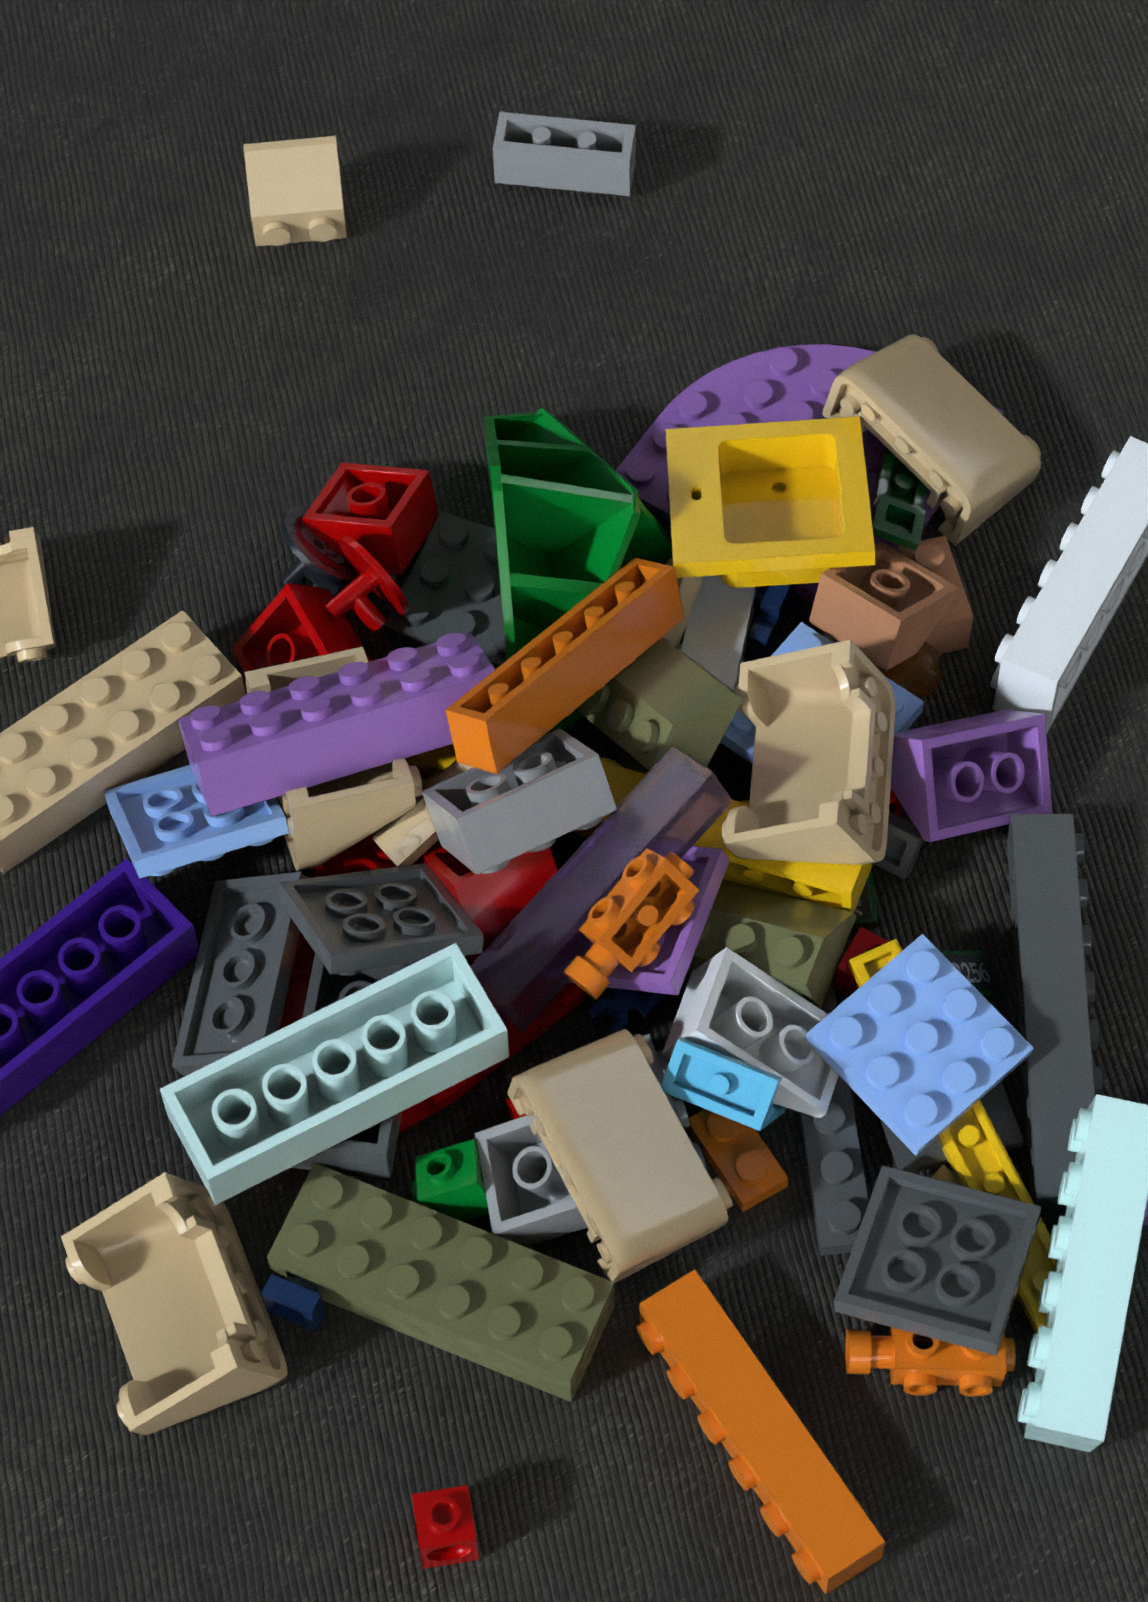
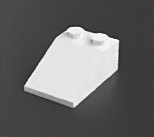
(759, 1022)

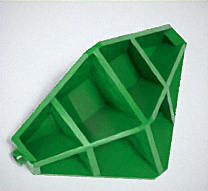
(559, 524)

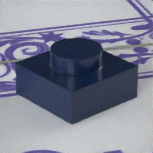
(294, 1301)

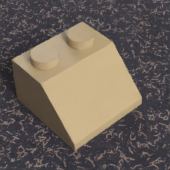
(295, 191)

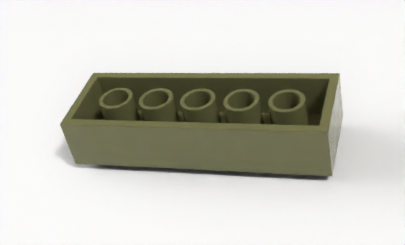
(444, 1281)

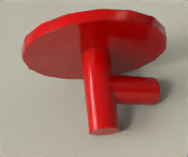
(371, 578)

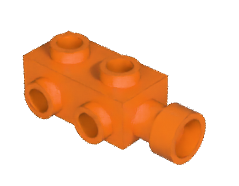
(633, 918)
(925, 1369)

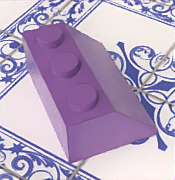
(972, 772)

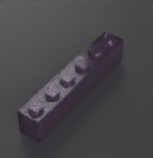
(662, 813)

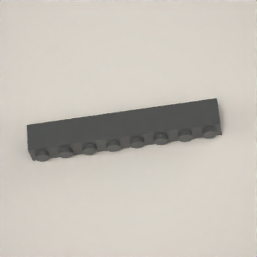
(1052, 993)

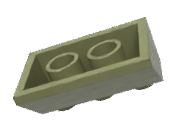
(662, 705)
(778, 934)

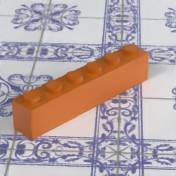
(564, 665)
(760, 1432)

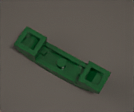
(897, 503)

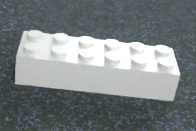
(1078, 591)

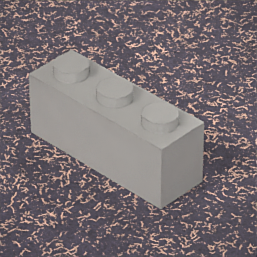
(564, 153)

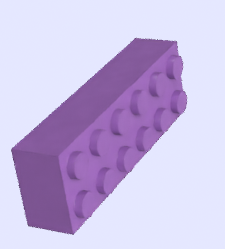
(330, 723)

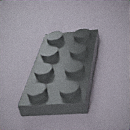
(238, 971)

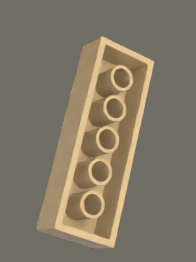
(105, 733)

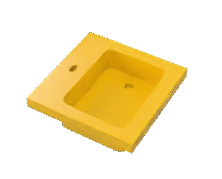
(769, 501)

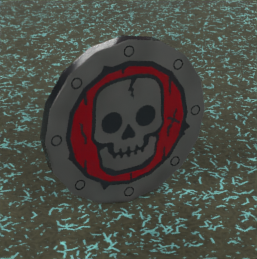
(314, 558)

